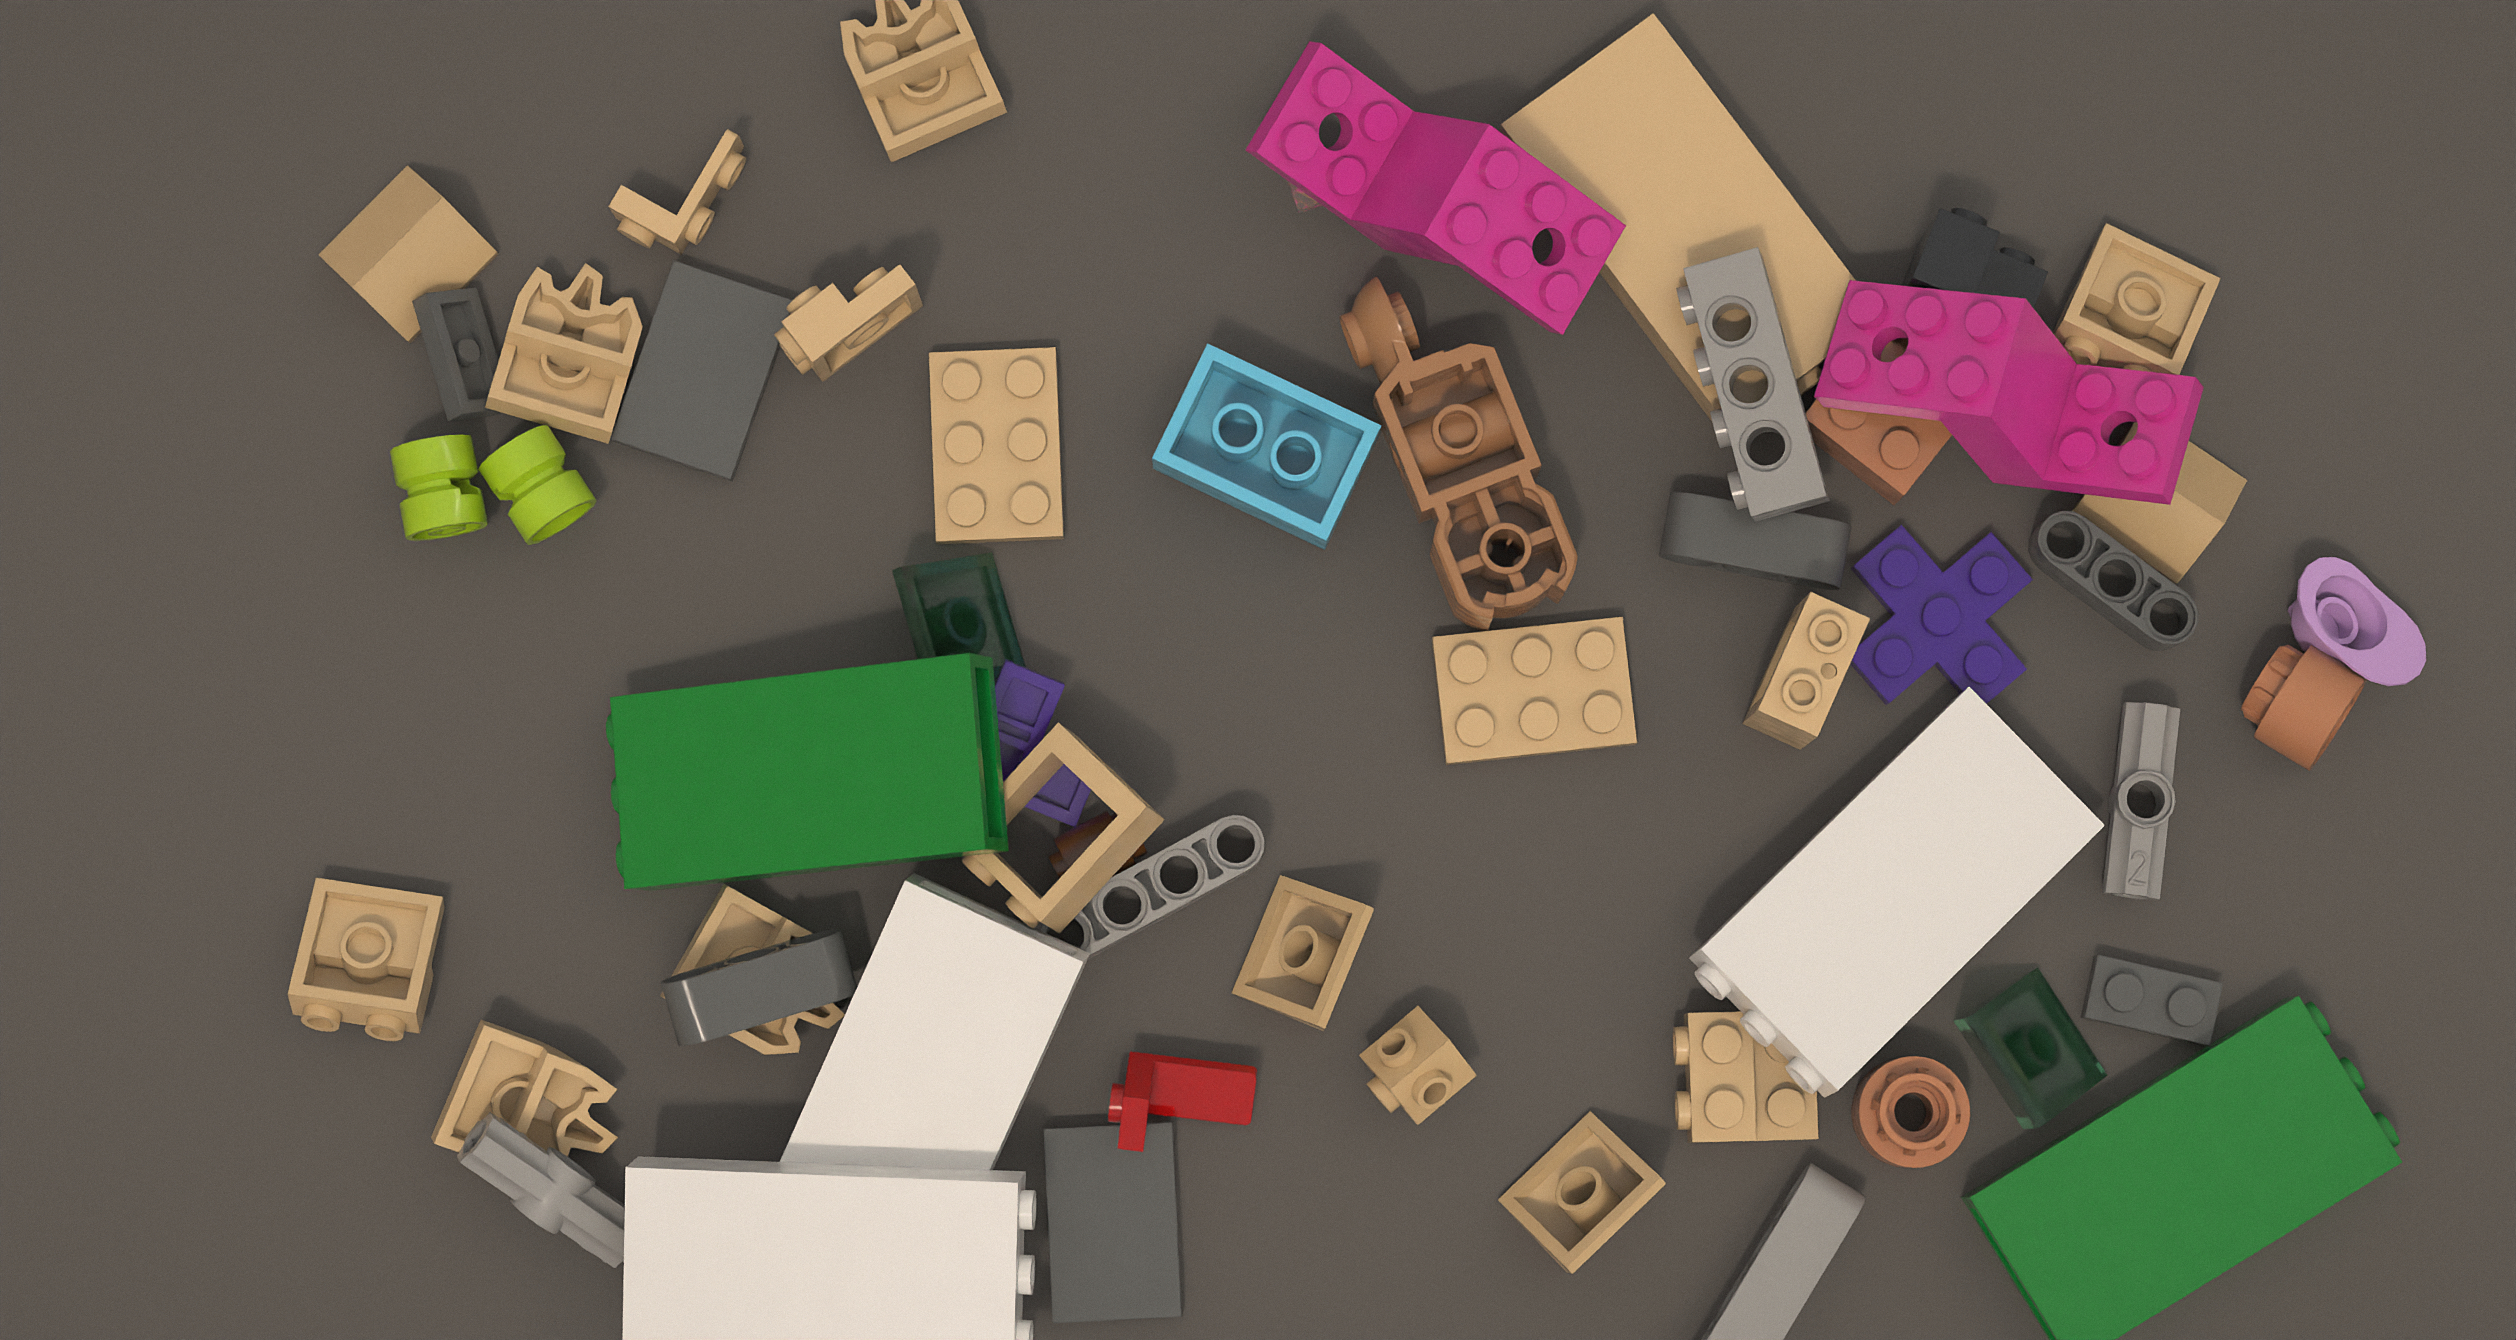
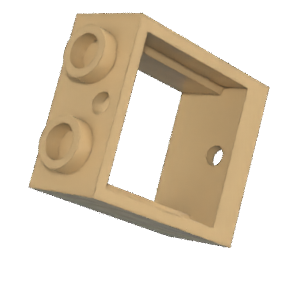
(1806, 671)
(1100, 860)

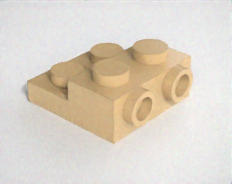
(2134, 306)
(831, 332)
(366, 958)
(1737, 1085)

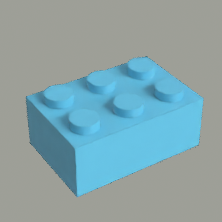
(1266, 446)

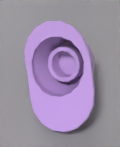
(2356, 623)

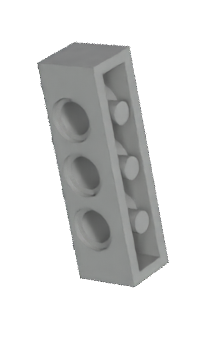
(1743, 284)

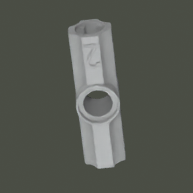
(2148, 759)
(546, 1187)

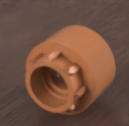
(2301, 702)
(1945, 1107)

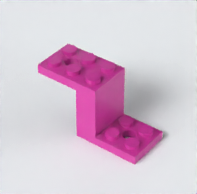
(1436, 187)
(2009, 391)

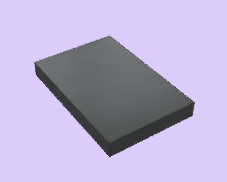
(702, 371)
(1111, 1225)

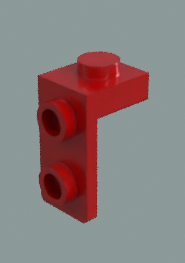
(1181, 1090)

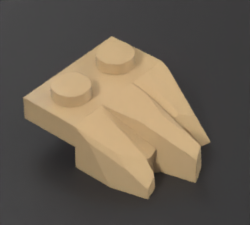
(920, 74)
(566, 356)
(739, 927)
(528, 1088)

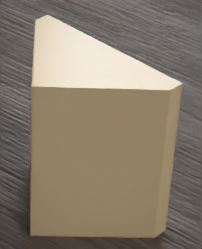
(406, 247)
(2172, 534)
(1302, 952)
(1581, 1192)

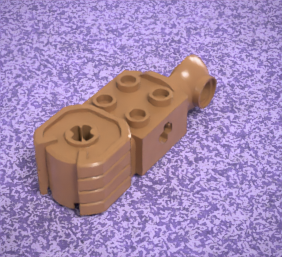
(1463, 463)

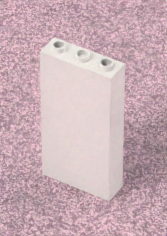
(1895, 894)
(938, 1037)
(824, 1251)

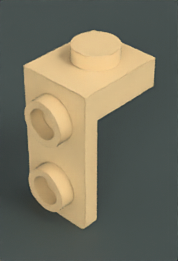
(648, 222)

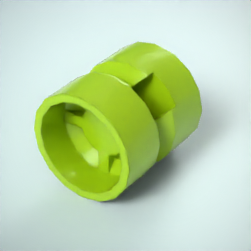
(438, 487)
(541, 491)

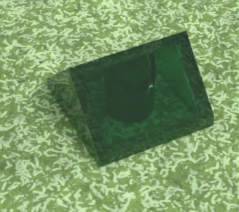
(958, 609)
(2031, 1049)

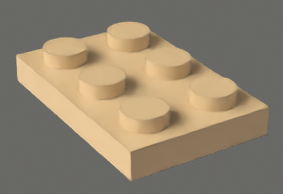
(996, 445)
(1534, 690)

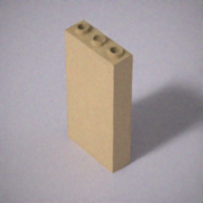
(1690, 186)

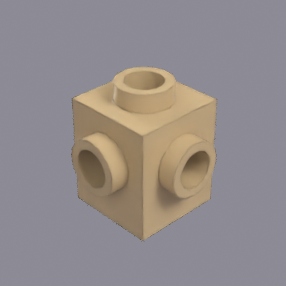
(1415, 1067)

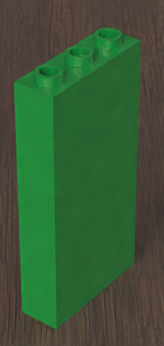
(808, 773)
(2185, 1176)

